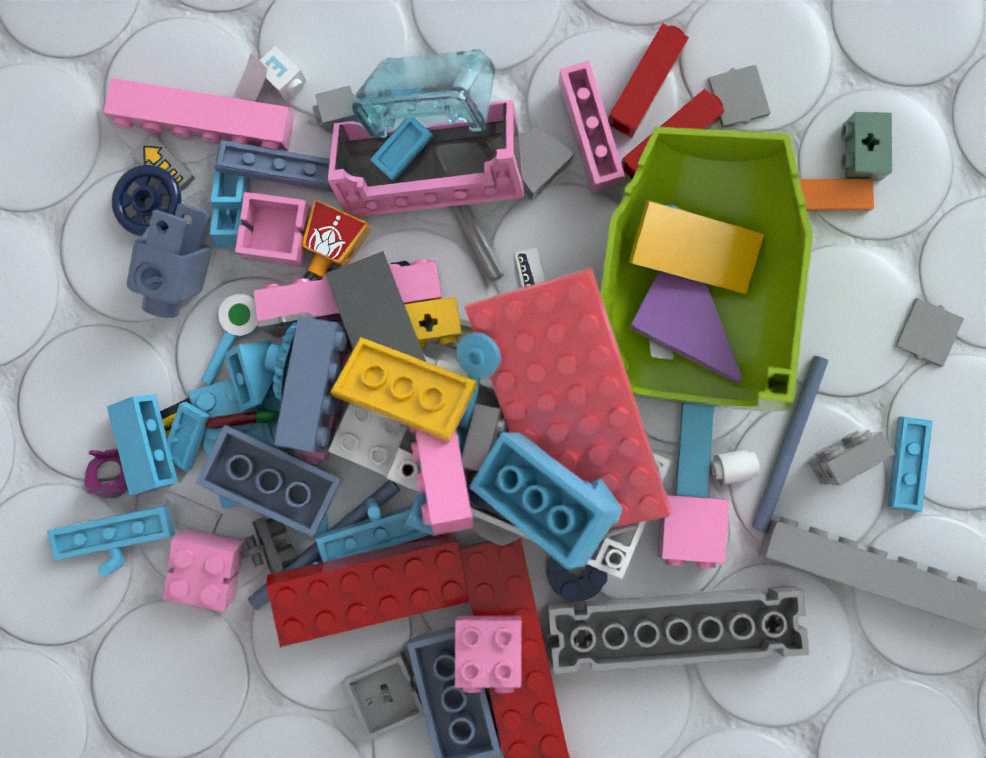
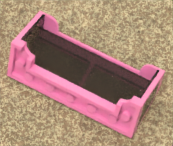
(447, 172)

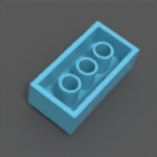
(544, 499)

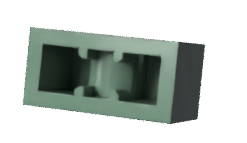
(876, 134)

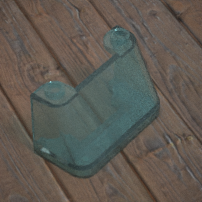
(426, 86)

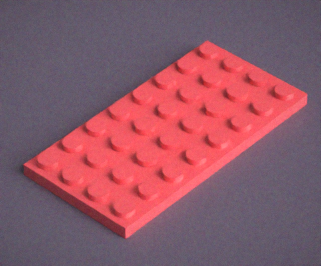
(570, 389)

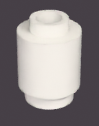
(735, 467)

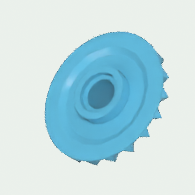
(278, 361)

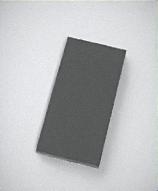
(373, 305)

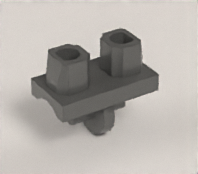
(274, 557)

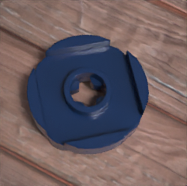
(571, 586)

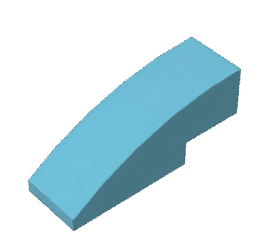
(227, 205)

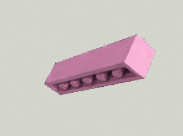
(198, 115)
(415, 283)

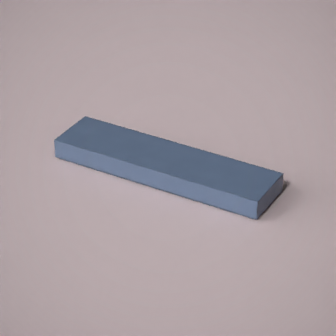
(273, 165)

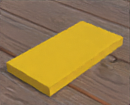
(696, 247)
(404, 389)

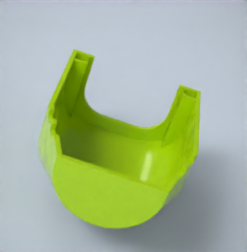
(741, 182)

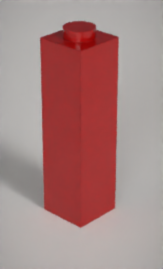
(647, 80)
(698, 113)

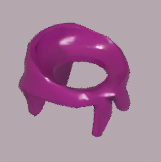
(108, 489)

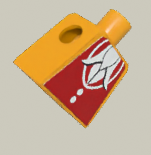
(332, 237)

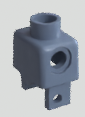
(170, 263)

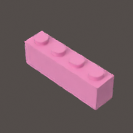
(590, 127)
(442, 482)

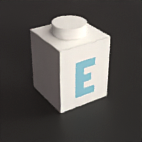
(282, 74)

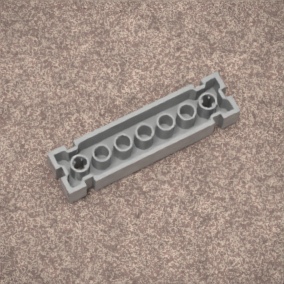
(678, 629)

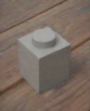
(334, 107)

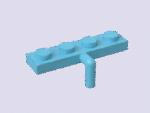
(111, 534)
(368, 535)

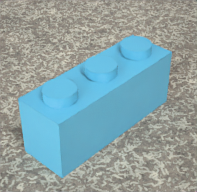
(142, 444)

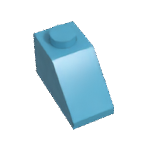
(249, 373)

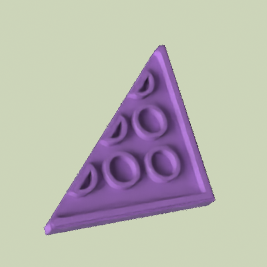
(685, 320)

